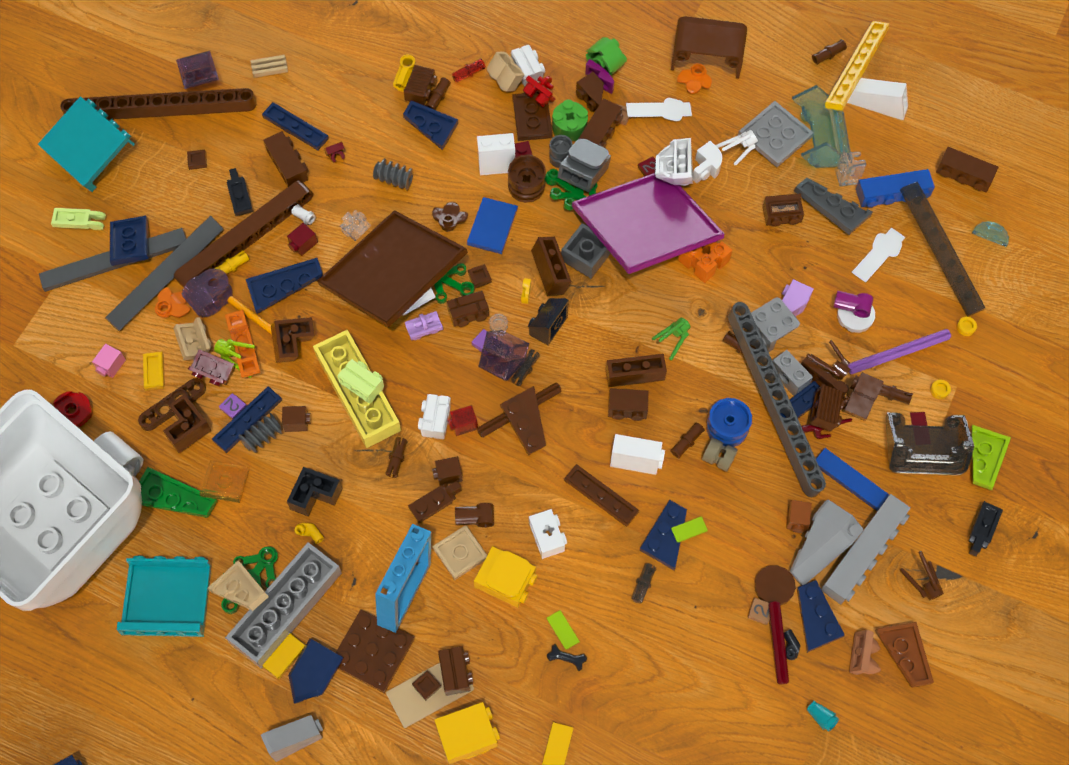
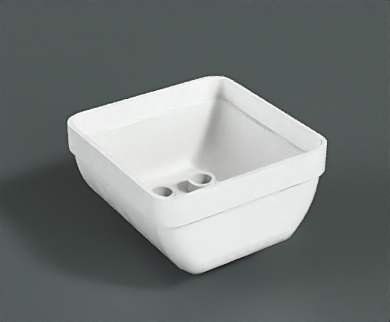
(60, 502)

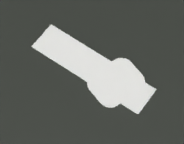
(670, 109)

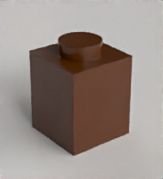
(295, 418)
(447, 471)

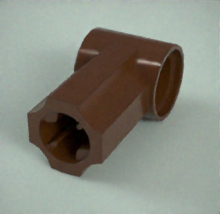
(479, 515)

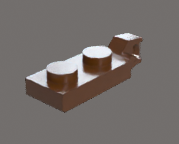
(434, 501)

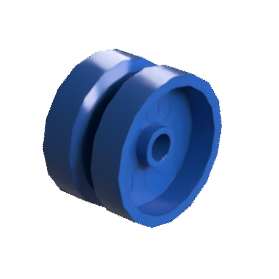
(729, 421)

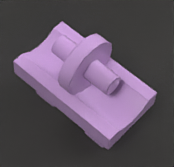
(423, 325)

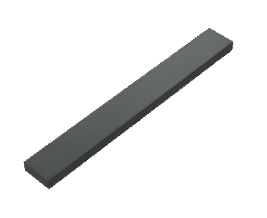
(101, 263)
(163, 273)

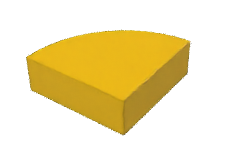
(526, 290)

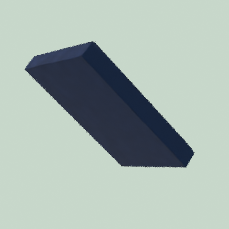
(129, 240)

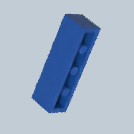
(887, 188)

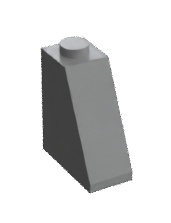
(292, 737)

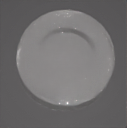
(498, 322)

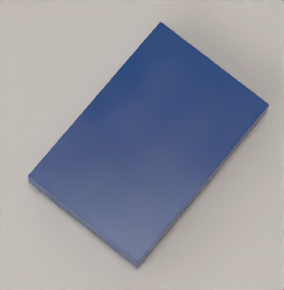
(492, 225)

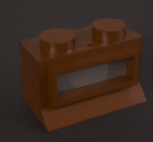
(783, 209)

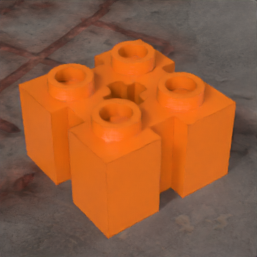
(706, 259)

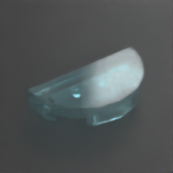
(993, 232)

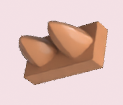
(863, 647)

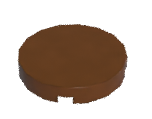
(775, 584)

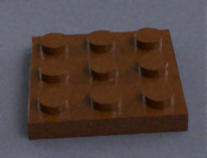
(372, 651)

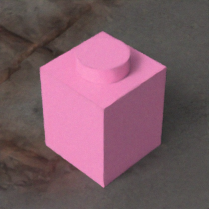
(108, 361)

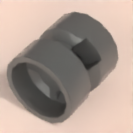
(559, 149)

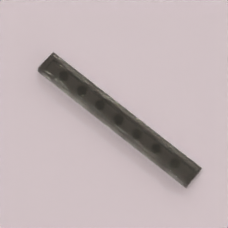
(942, 249)

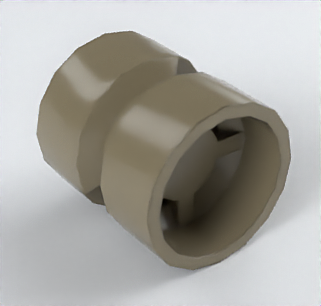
(713, 451)

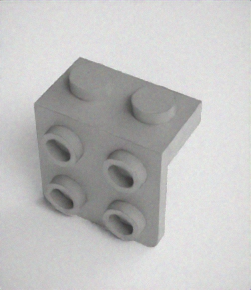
(774, 321)

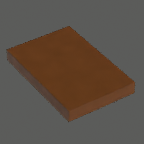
(531, 119)

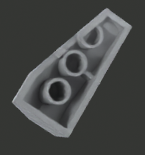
(828, 538)

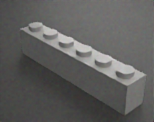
(865, 549)

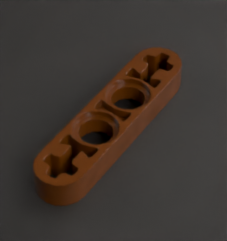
(195, 394)

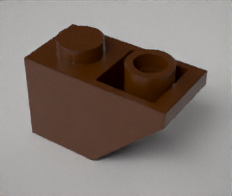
(590, 90)

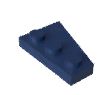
(818, 618)

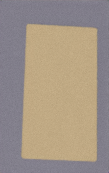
(411, 706)

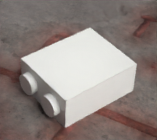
(495, 153)
(637, 454)

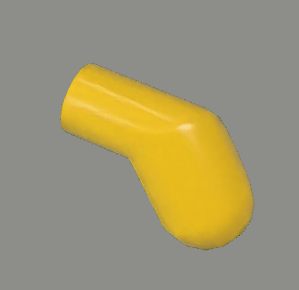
(309, 529)

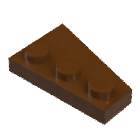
(525, 419)

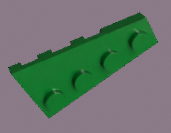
(172, 495)

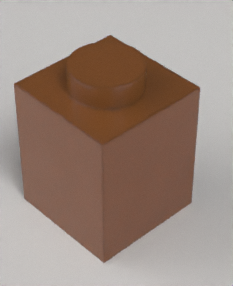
(799, 516)

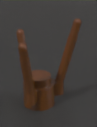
(839, 369)
(932, 588)

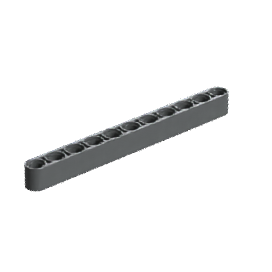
(774, 406)

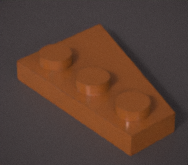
(908, 652)

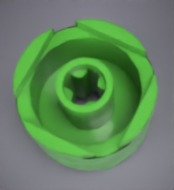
(607, 54)
(569, 119)

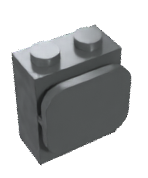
(584, 164)

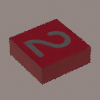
(648, 166)

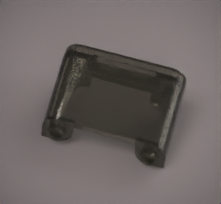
(929, 448)

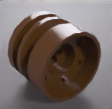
(526, 178)

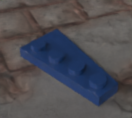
(278, 284)

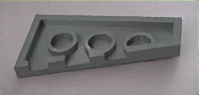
(839, 211)

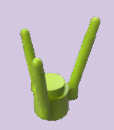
(227, 349)

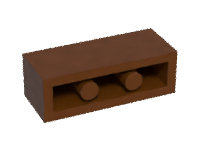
(603, 123)
(285, 158)
(967, 169)
(551, 266)
(636, 370)

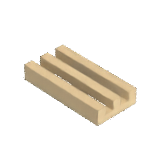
(268, 64)

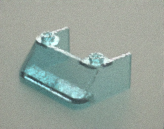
(828, 125)

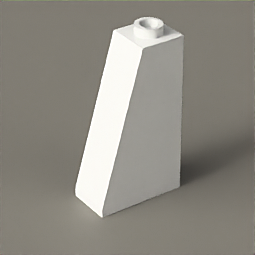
(881, 97)

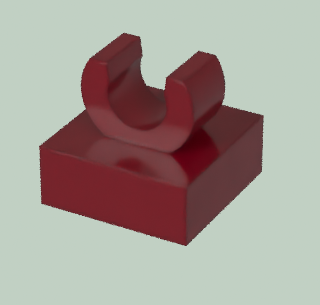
(335, 149)

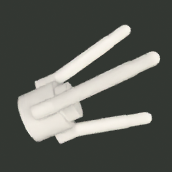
(747, 139)

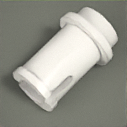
(307, 216)

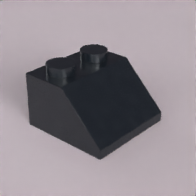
(549, 319)

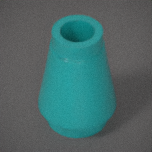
(824, 717)

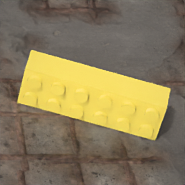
(372, 421)

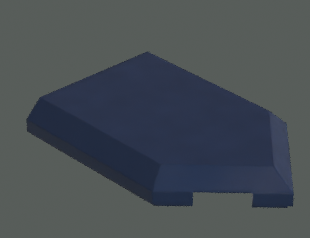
(313, 671)

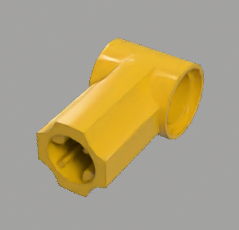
(404, 72)

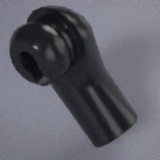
(792, 646)

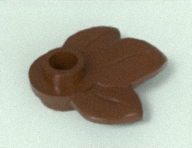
(449, 216)

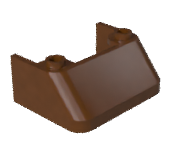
(711, 39)

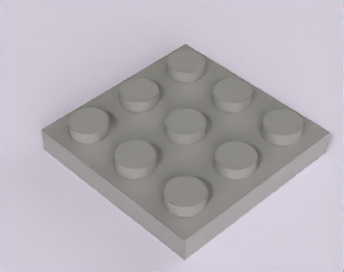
(777, 133)

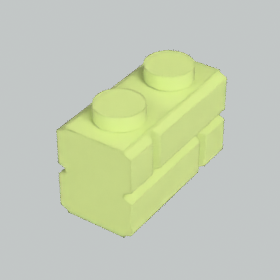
(361, 381)

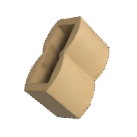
(505, 71)

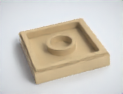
(460, 552)

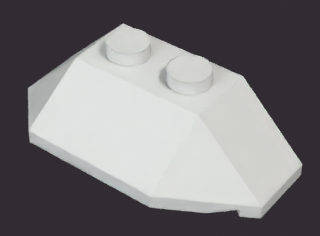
(675, 163)

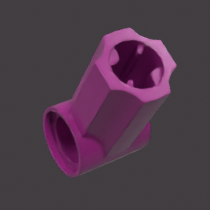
(858, 304)

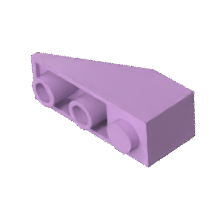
(796, 296)

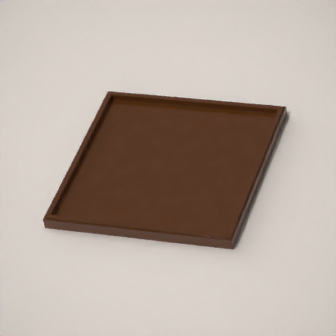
(392, 267)

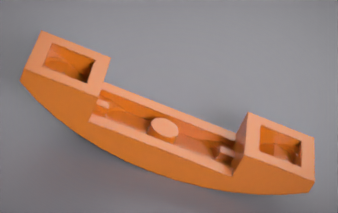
(240, 332)

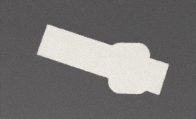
(883, 247)

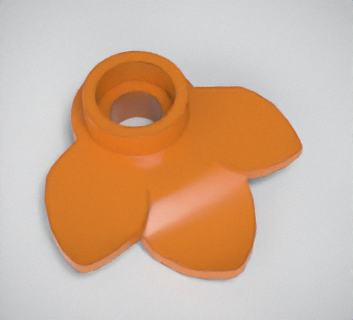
(694, 80)
(174, 303)

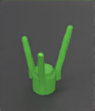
(678, 329)

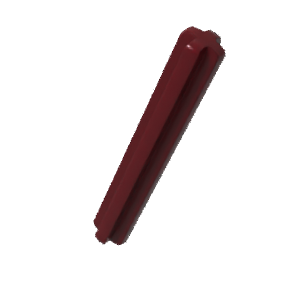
(778, 642)

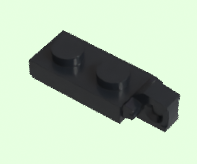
(238, 194)
(984, 527)

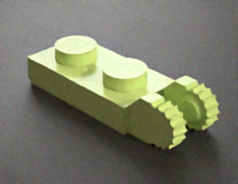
(77, 218)

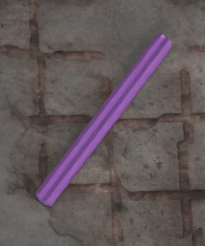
(899, 351)

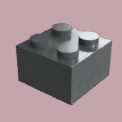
(585, 251)

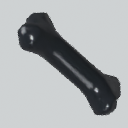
(557, 654)

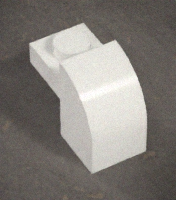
(710, 162)

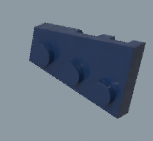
(431, 123)
(661, 541)

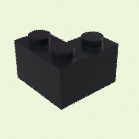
(313, 486)

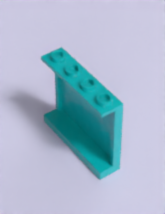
(84, 141)
(165, 597)

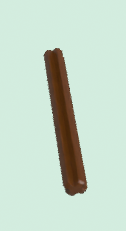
(502, 420)

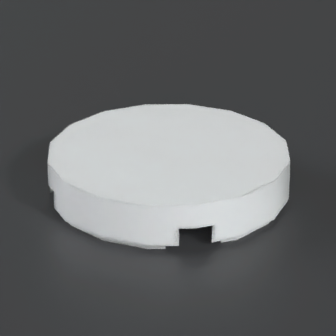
(854, 323)

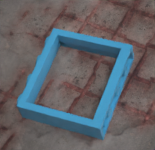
(403, 578)

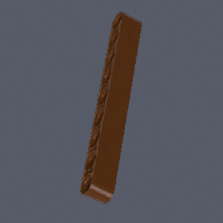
(246, 232)

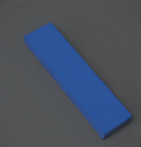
(851, 479)

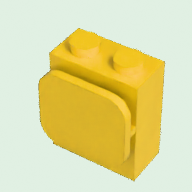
(506, 576)
(467, 733)

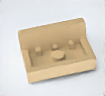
(191, 338)

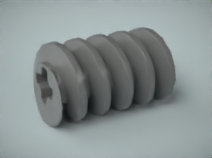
(392, 174)
(261, 433)

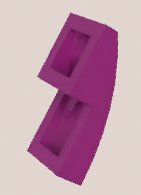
(592, 66)

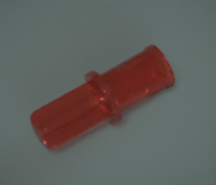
(468, 70)

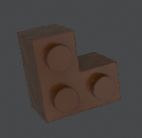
(287, 334)
(863, 396)
(189, 424)

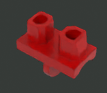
(533, 86)

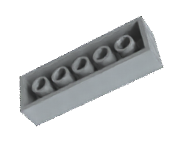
(288, 603)

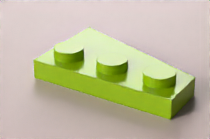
(987, 456)

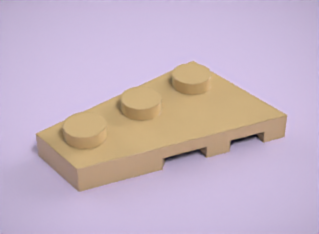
(239, 587)

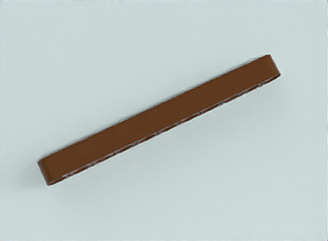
(171, 103)

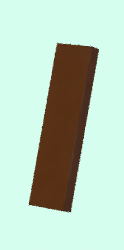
(601, 495)

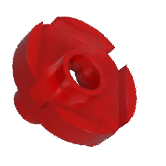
(75, 400)

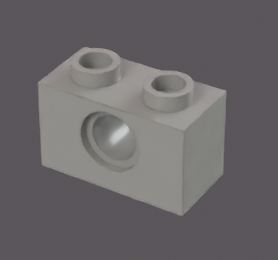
(792, 373)

